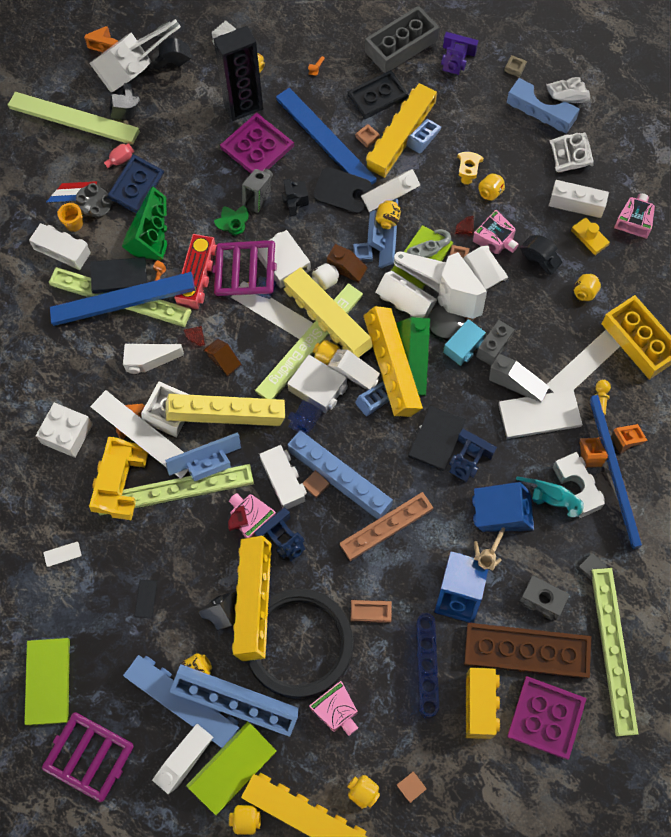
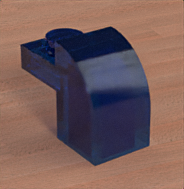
(305, 417)

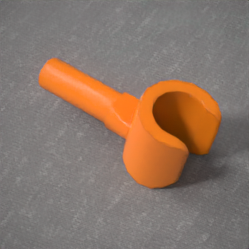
(314, 69)
(160, 268)

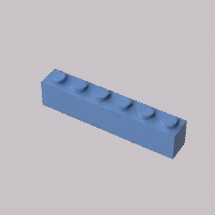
(340, 475)
(158, 685)
(234, 700)

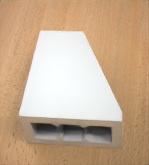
(354, 369)

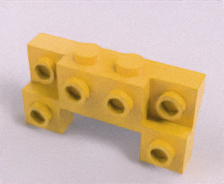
(112, 476)

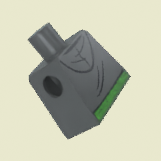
(256, 189)

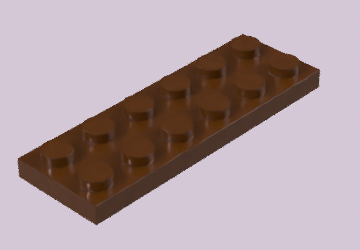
(528, 650)

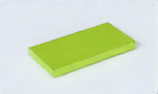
(423, 235)
(47, 681)
(231, 768)

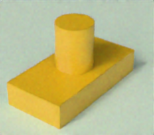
(590, 236)

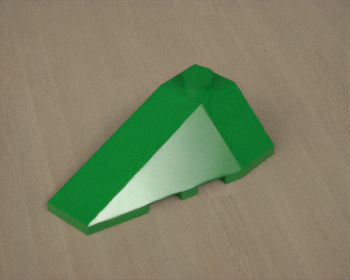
(148, 230)

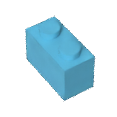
(464, 342)

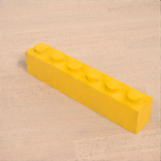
(403, 124)
(392, 362)
(252, 599)
(296, 810)

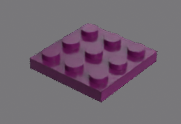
(257, 144)
(546, 718)

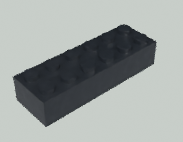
(239, 72)

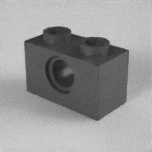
(495, 342)
(556, 598)

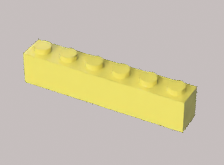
(327, 313)
(224, 410)

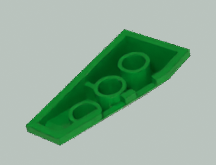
(415, 340)

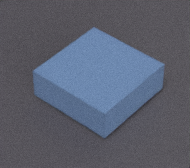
(363, 252)

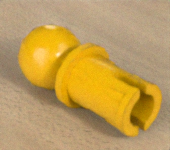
(603, 388)

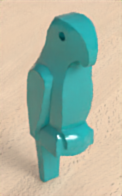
(555, 496)

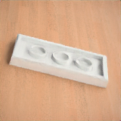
(530, 417)

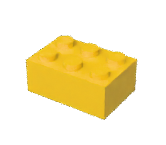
(482, 703)

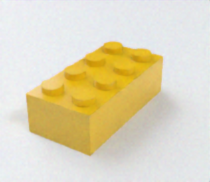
(640, 336)

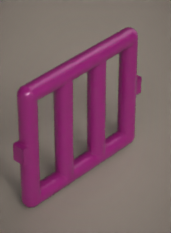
(236, 247)
(83, 786)

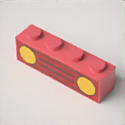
(199, 263)

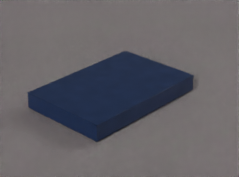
(135, 183)

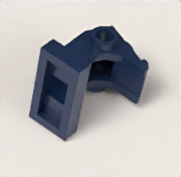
(475, 448)
(275, 529)

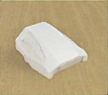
(570, 91)
(571, 152)
(485, 267)

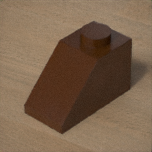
(346, 263)

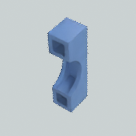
(558, 116)

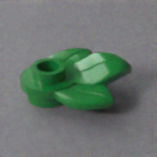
(232, 218)

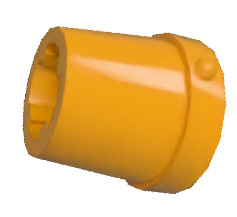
(70, 216)

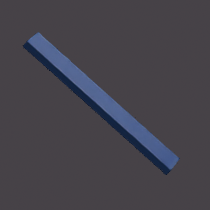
(323, 135)
(122, 298)
(615, 473)

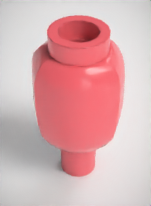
(119, 155)

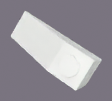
(391, 189)
(149, 356)
(182, 759)

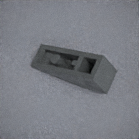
(517, 378)

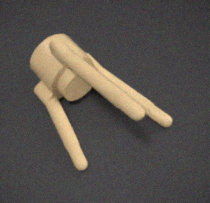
(487, 558)

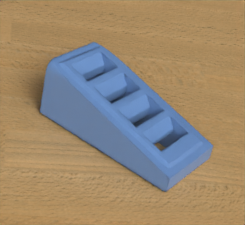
(422, 136)
(367, 405)

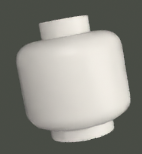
(325, 276)

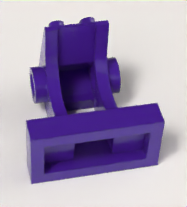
(455, 56)

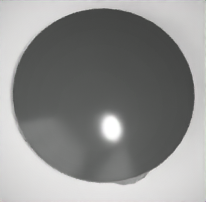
(93, 200)
(445, 323)

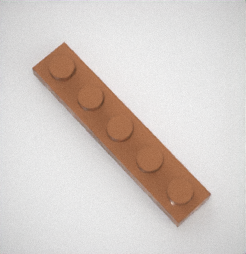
(386, 526)

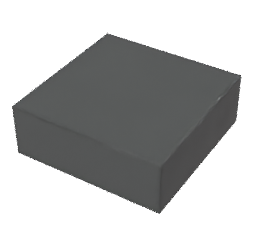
(591, 563)

